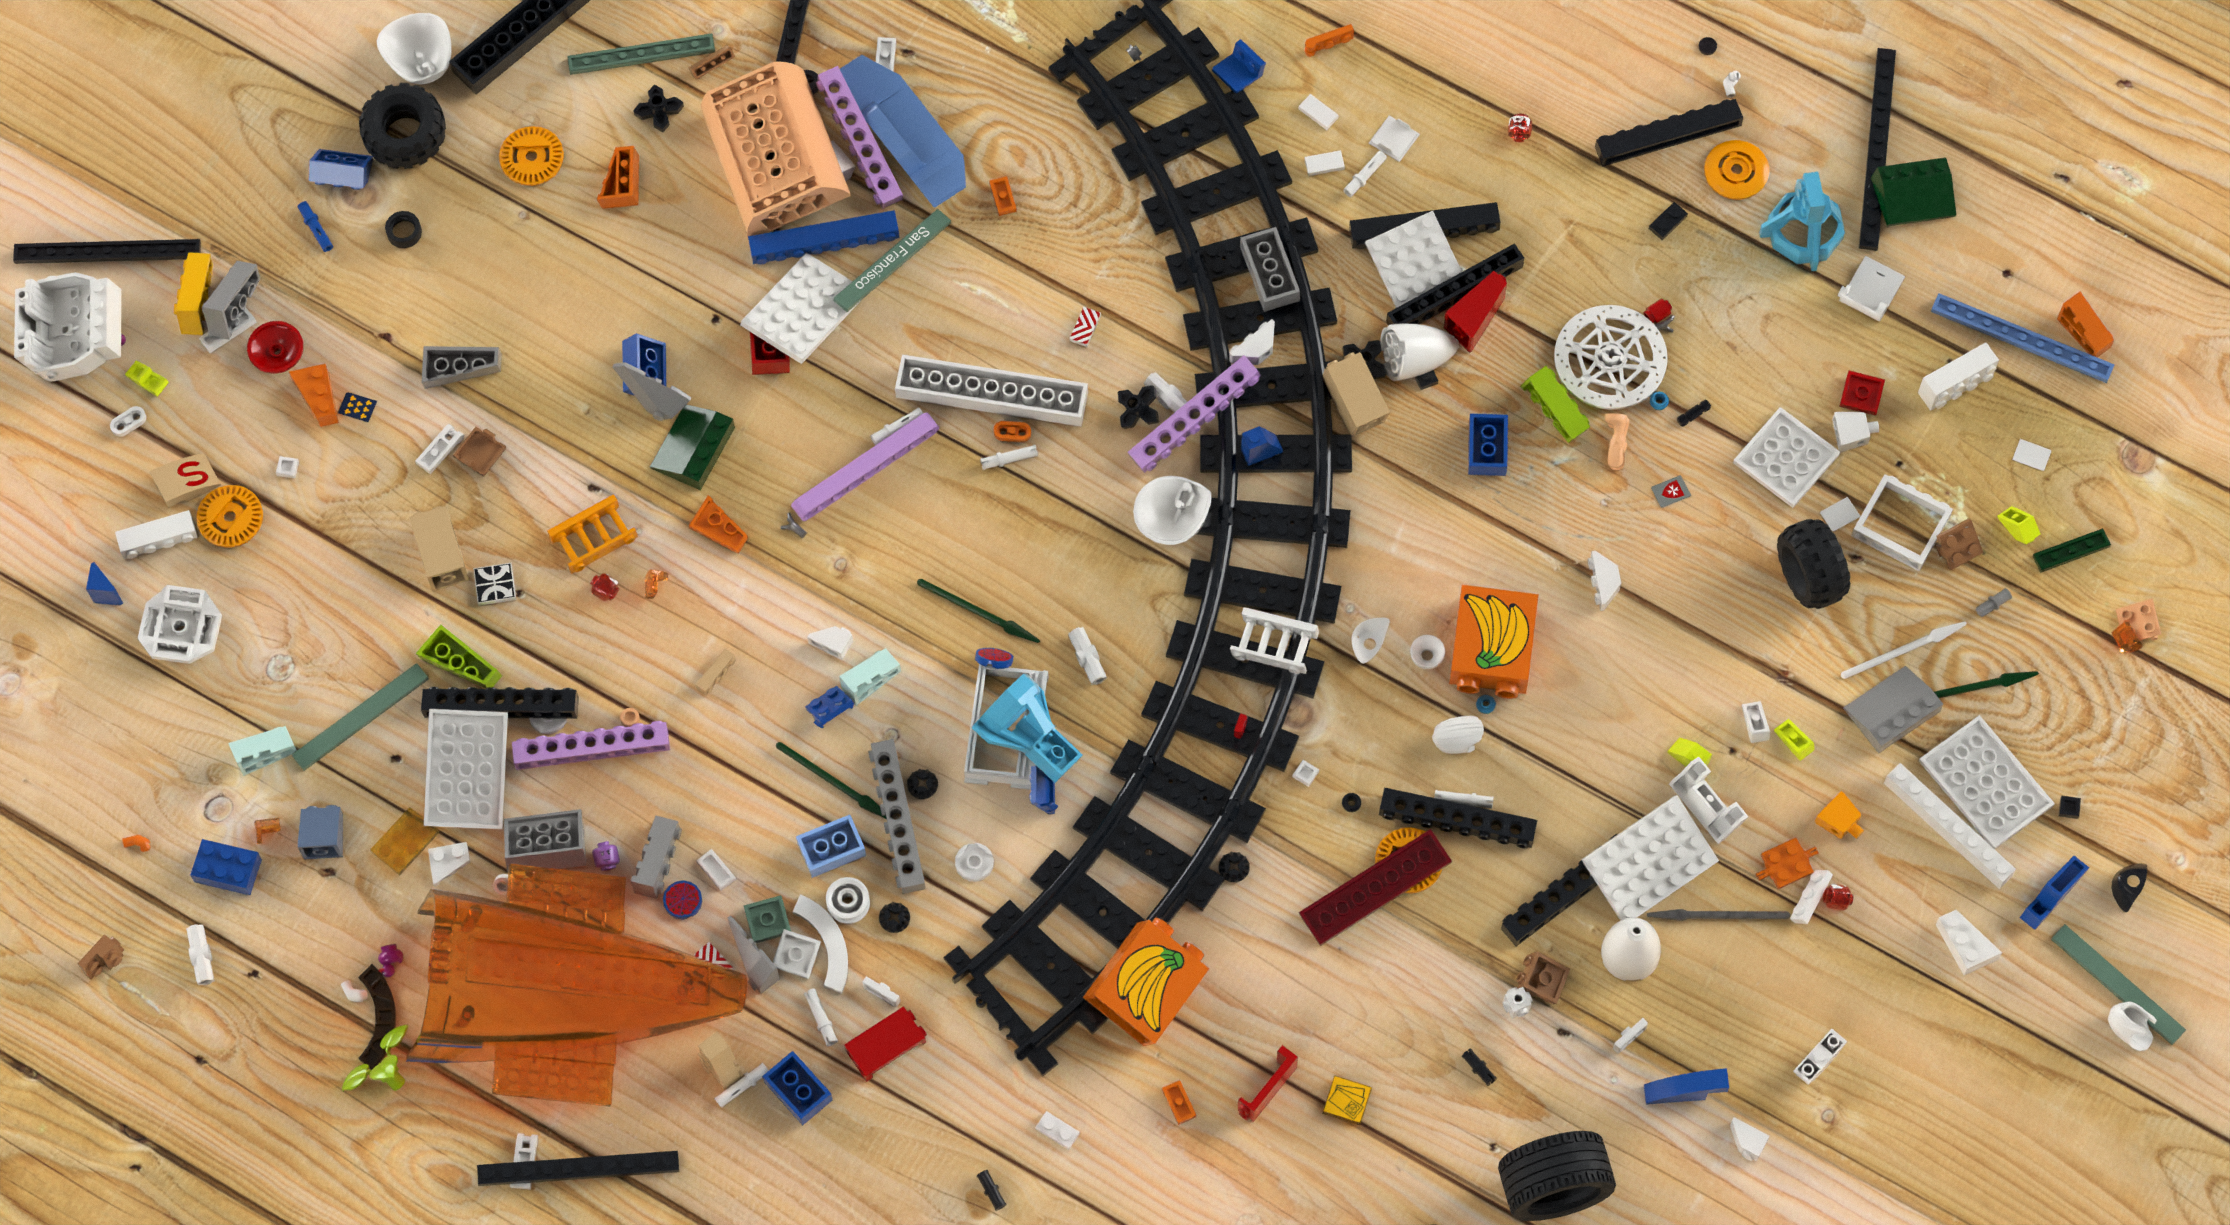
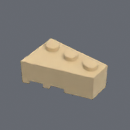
(718, 1060)

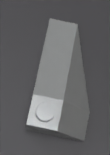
(654, 397)
(759, 967)

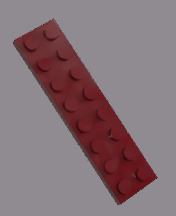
(1375, 887)

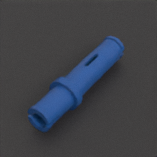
(311, 220)

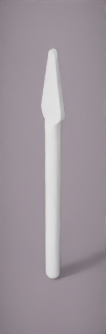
(1935, 635)

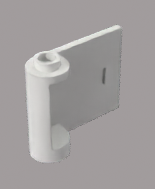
(1871, 288)

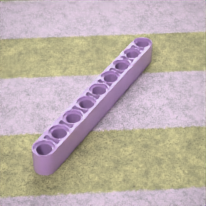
(865, 466)

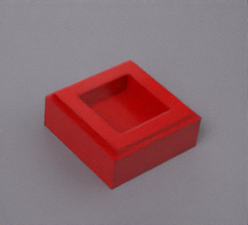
(1240, 726)

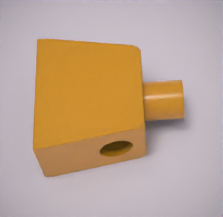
(1840, 817)

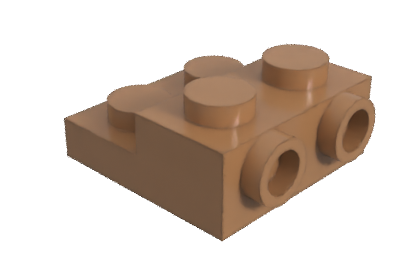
(104, 952)
(1542, 977)

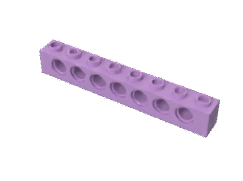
(834, 78)
(1196, 404)
(600, 750)

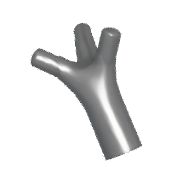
(1664, 325)
(794, 526)

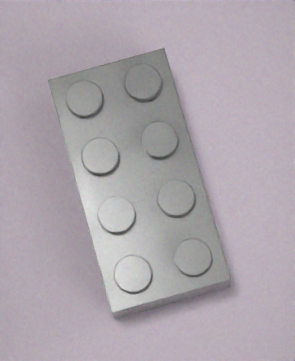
(1270, 269)

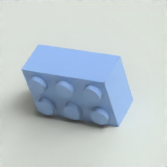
(831, 846)

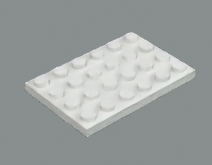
(799, 309)
(465, 768)
(1986, 782)
(1650, 859)

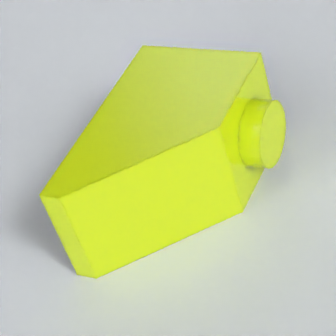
(2019, 524)
(1686, 751)

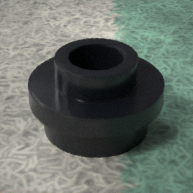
(1351, 797)

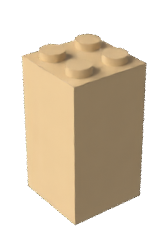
(1355, 393)
(439, 548)

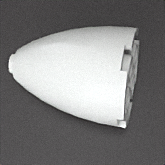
(1415, 349)
(1631, 949)

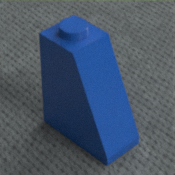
(1259, 445)

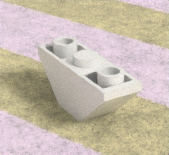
(1255, 346)
(1605, 579)
(1820, 1057)

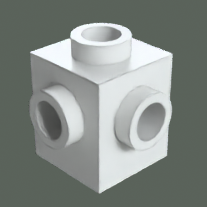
(1517, 1008)

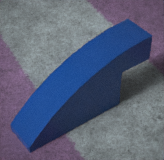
(2054, 892)
(1686, 1087)

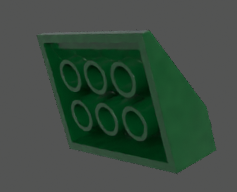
(1915, 191)
(693, 445)

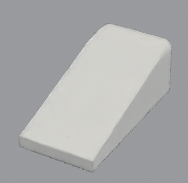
(1756, 722)

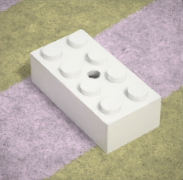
(1958, 376)

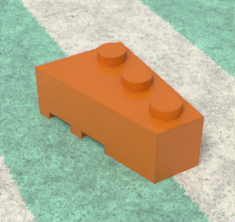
(622, 179)
(2085, 326)
(317, 392)

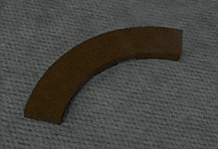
(384, 1011)

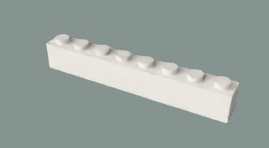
(1949, 826)

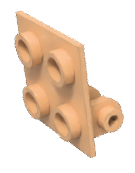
(2142, 619)

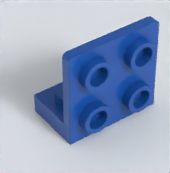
(1240, 67)

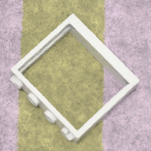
(1889, 547)

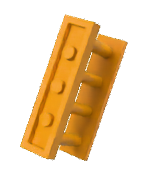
(592, 515)

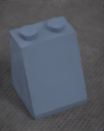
(321, 832)

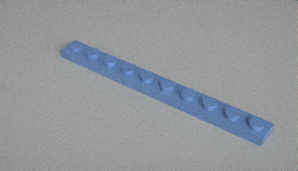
(2022, 338)

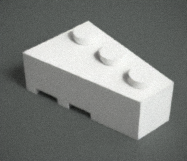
(1966, 942)

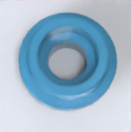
(1659, 396)
(1485, 709)

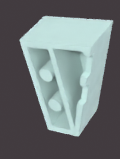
(869, 676)
(262, 749)

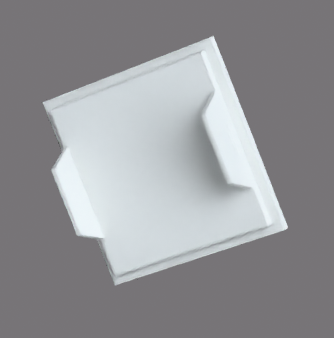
(1394, 138)

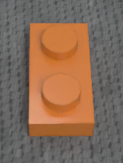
(1002, 196)
(1179, 1102)

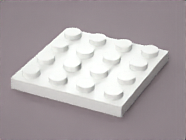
(1413, 258)
(1786, 457)

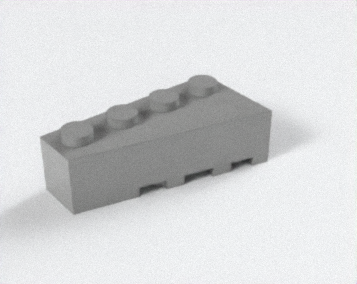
(230, 298)
(456, 364)
(656, 857)

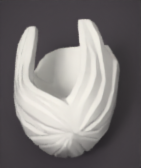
(1458, 734)
(2131, 1025)

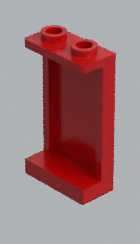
(885, 1042)
(1288, 1065)

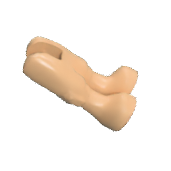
(1618, 443)

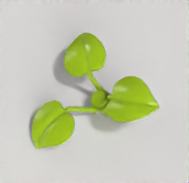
(384, 1071)

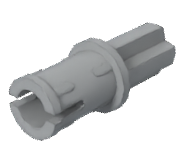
(1993, 602)

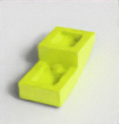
(146, 378)

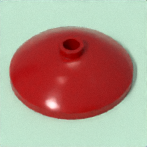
(271, 338)

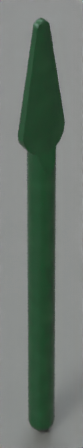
(1009, 626)
(2005, 680)
(863, 800)

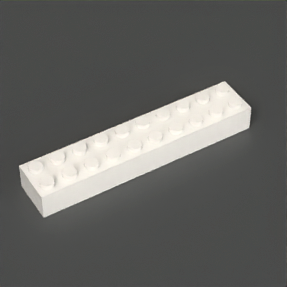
(991, 390)

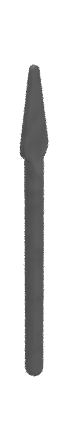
(1681, 914)

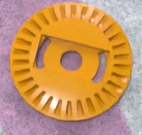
(531, 140)
(1733, 185)
(217, 504)
(1398, 839)

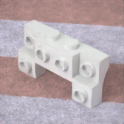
(1705, 803)

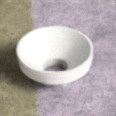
(1431, 644)

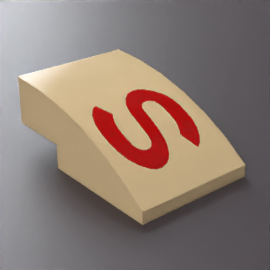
(185, 479)

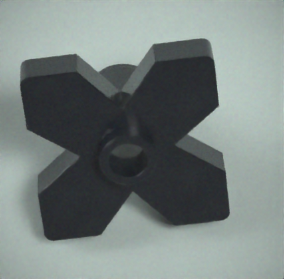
(658, 108)
(1369, 354)
(1138, 407)

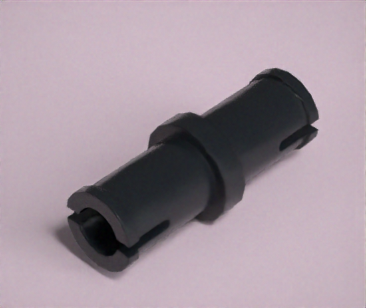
(1479, 1067)
(991, 1190)

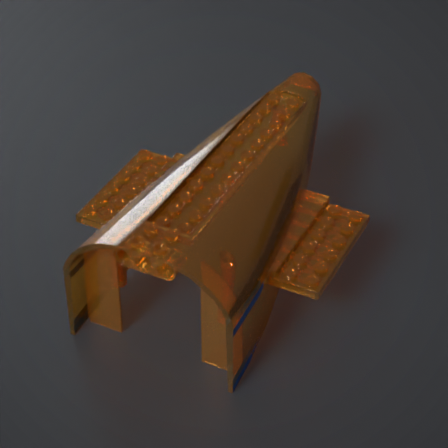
(556, 984)

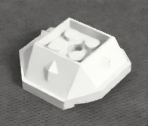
(176, 608)

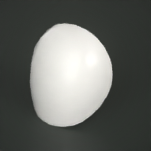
(416, 47)
(1171, 509)

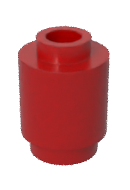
(1658, 311)

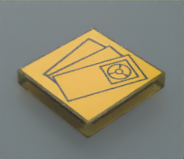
(1347, 1100)

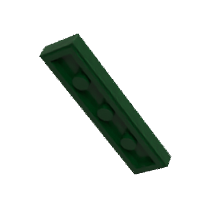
(2071, 550)

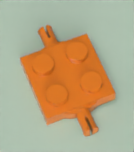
(1787, 863)

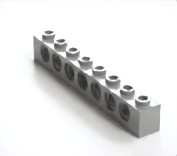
(886, 751)

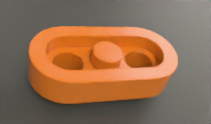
(1012, 431)

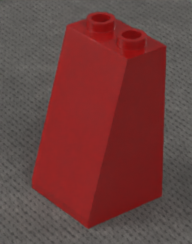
(1475, 311)

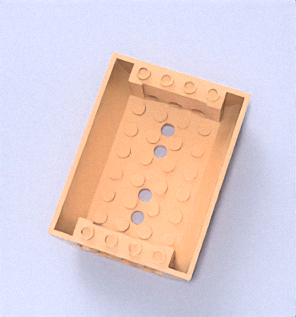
(790, 129)

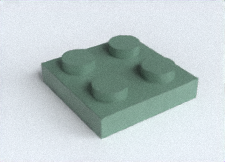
(767, 919)

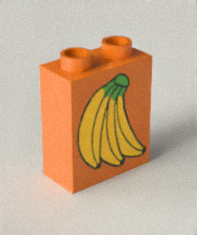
(1493, 641)
(1147, 981)

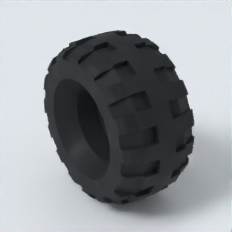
(400, 103)
(1813, 563)

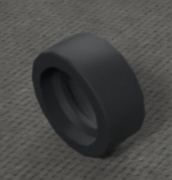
(400, 217)

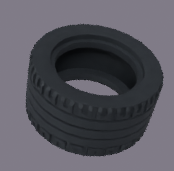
(1556, 1175)

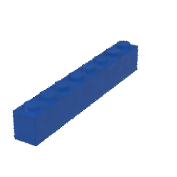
(824, 237)

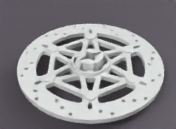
(1614, 364)

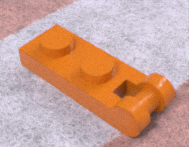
(1329, 39)

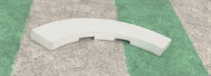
(832, 938)

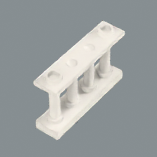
(1271, 622)

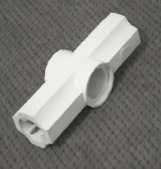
(1166, 394)
(1087, 656)
(200, 954)

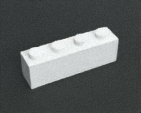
(156, 535)

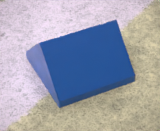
(100, 588)

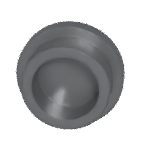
(1134, 52)

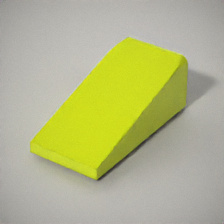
(1795, 739)

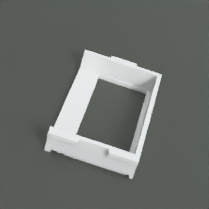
(981, 776)

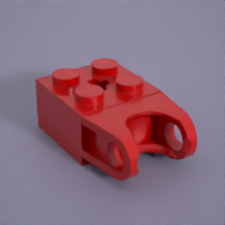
(767, 358)

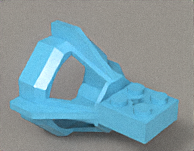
(1812, 209)
(1033, 733)

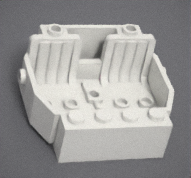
(62, 303)

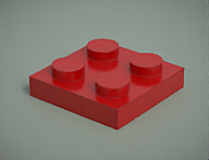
(1862, 393)

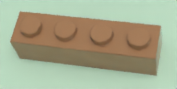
(711, 62)

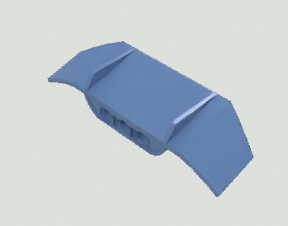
(906, 129)

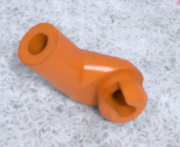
(137, 840)

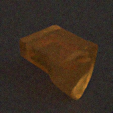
(651, 582)
(2126, 638)
(266, 826)

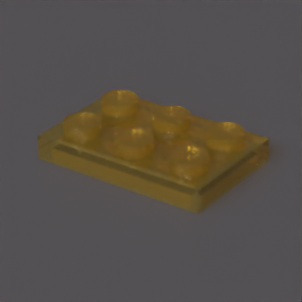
(404, 841)

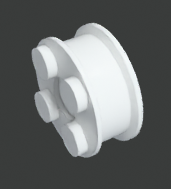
(850, 912)

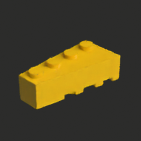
(193, 293)

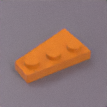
(717, 526)

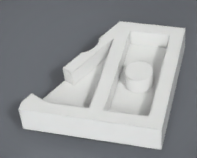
(447, 860)

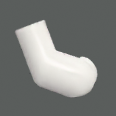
(1729, 83)
(354, 994)

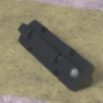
(1693, 413)

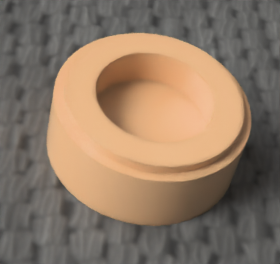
(629, 717)

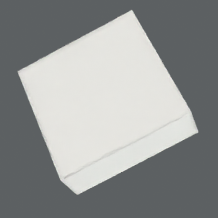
(287, 467)
(1305, 773)

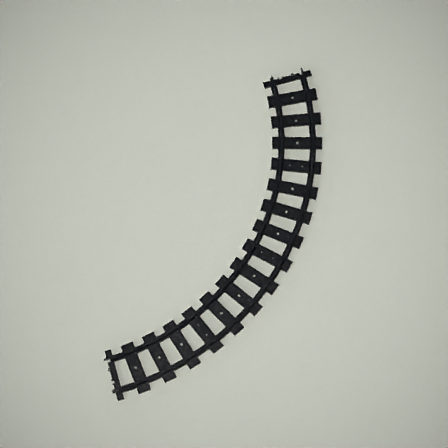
(1214, 581)

